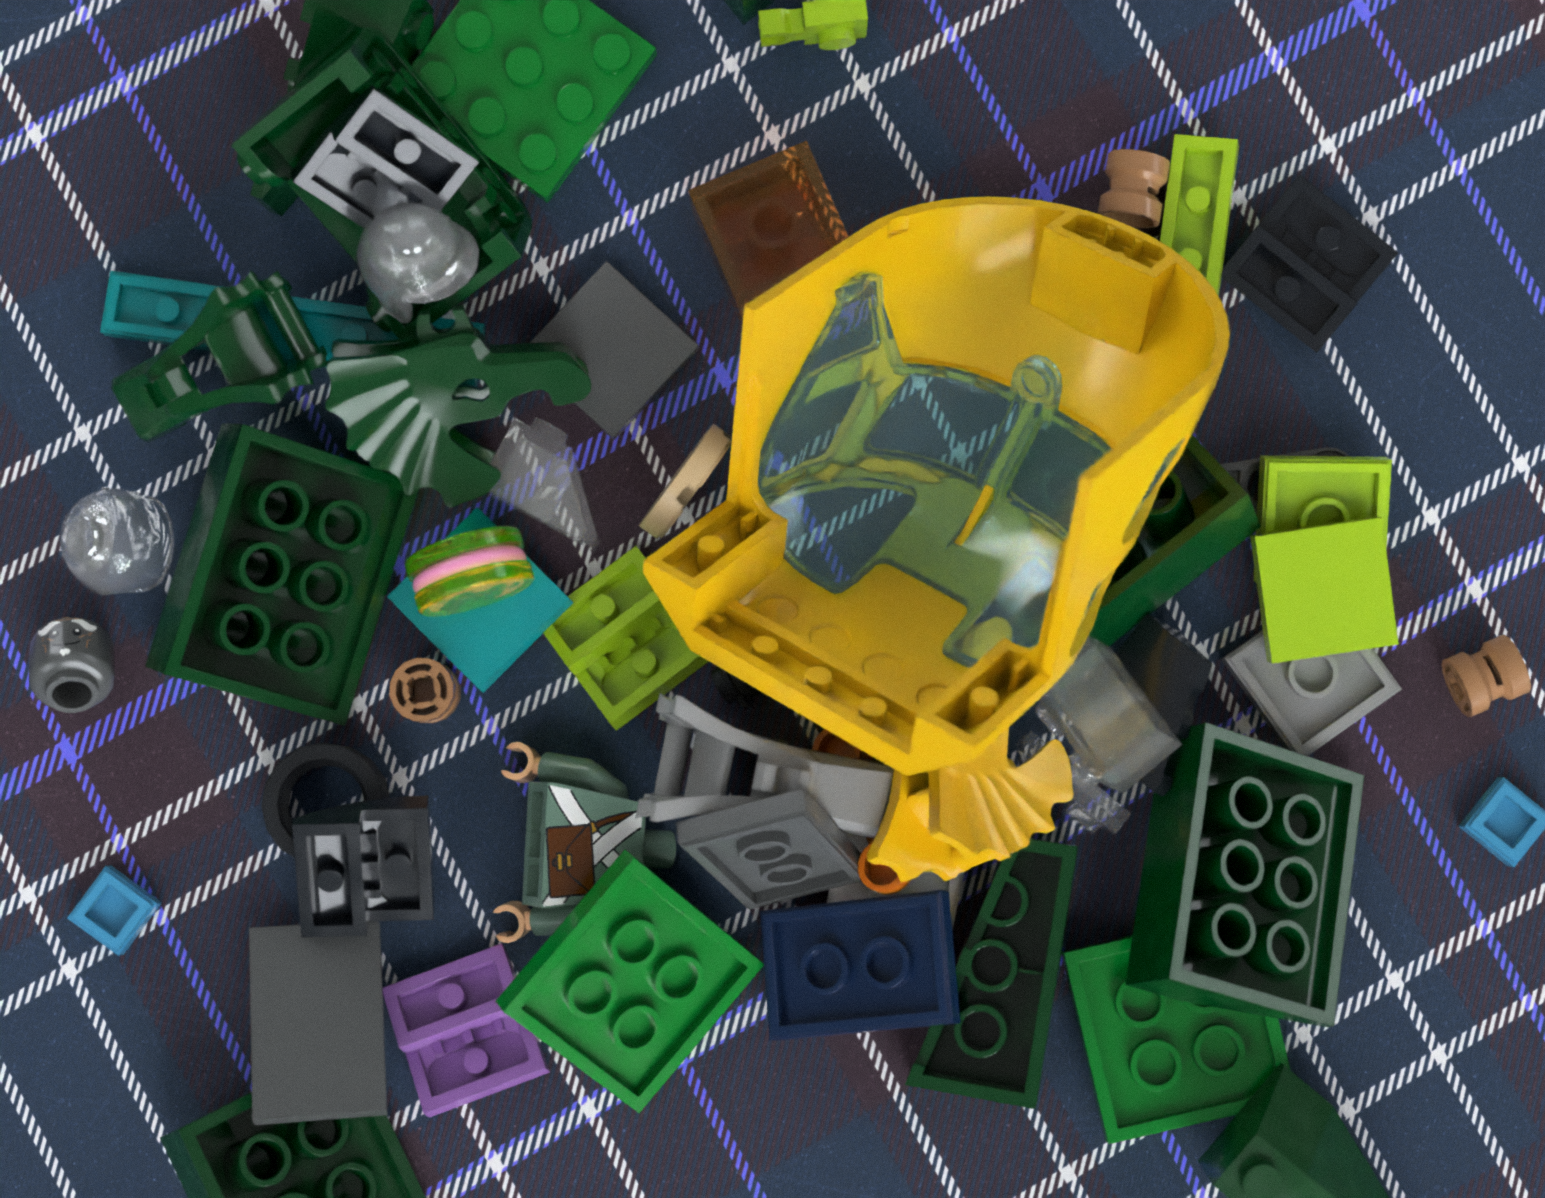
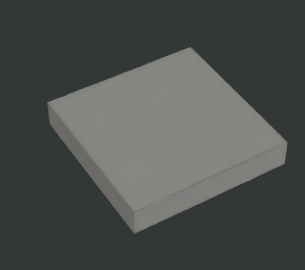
(1310, 697)

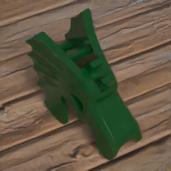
(162, 393)
(409, 396)

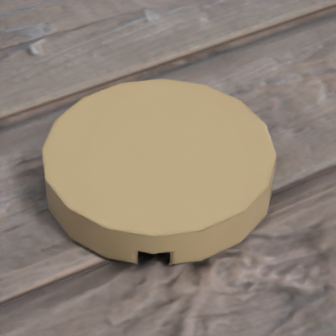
(686, 482)

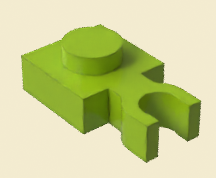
(821, 22)

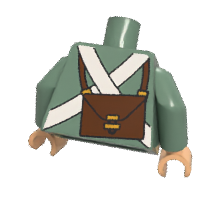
(573, 834)

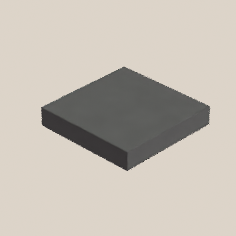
(625, 345)

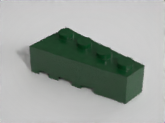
(1005, 984)

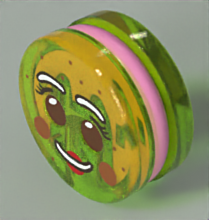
(469, 571)

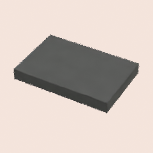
(771, 849)
(316, 1026)

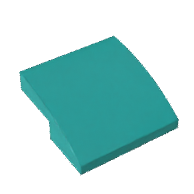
(492, 636)

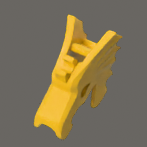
(970, 811)

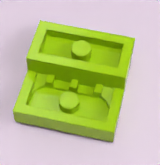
(622, 641)

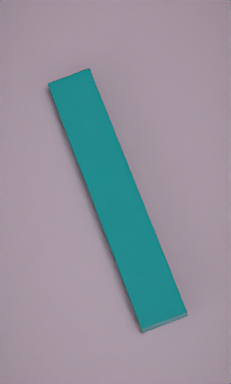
(165, 308)

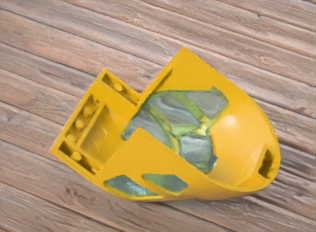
(942, 467)

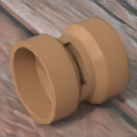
(1133, 186)
(1486, 675)
(434, 697)

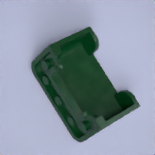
(290, 127)

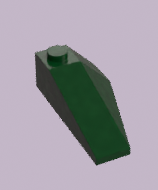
(1289, 1147)

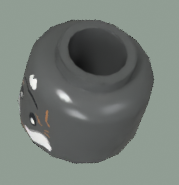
(71, 664)

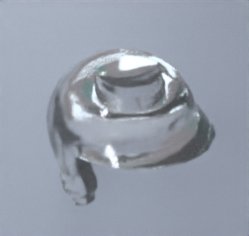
(415, 257)
(118, 541)

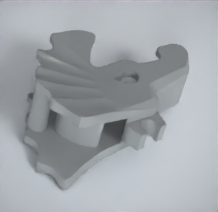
(844, 787)

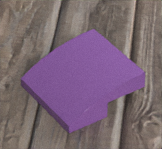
(457, 1033)

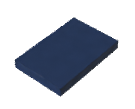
(860, 966)

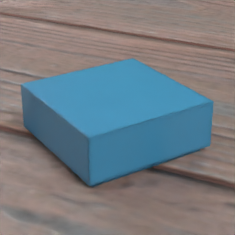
(1505, 822)
(114, 910)

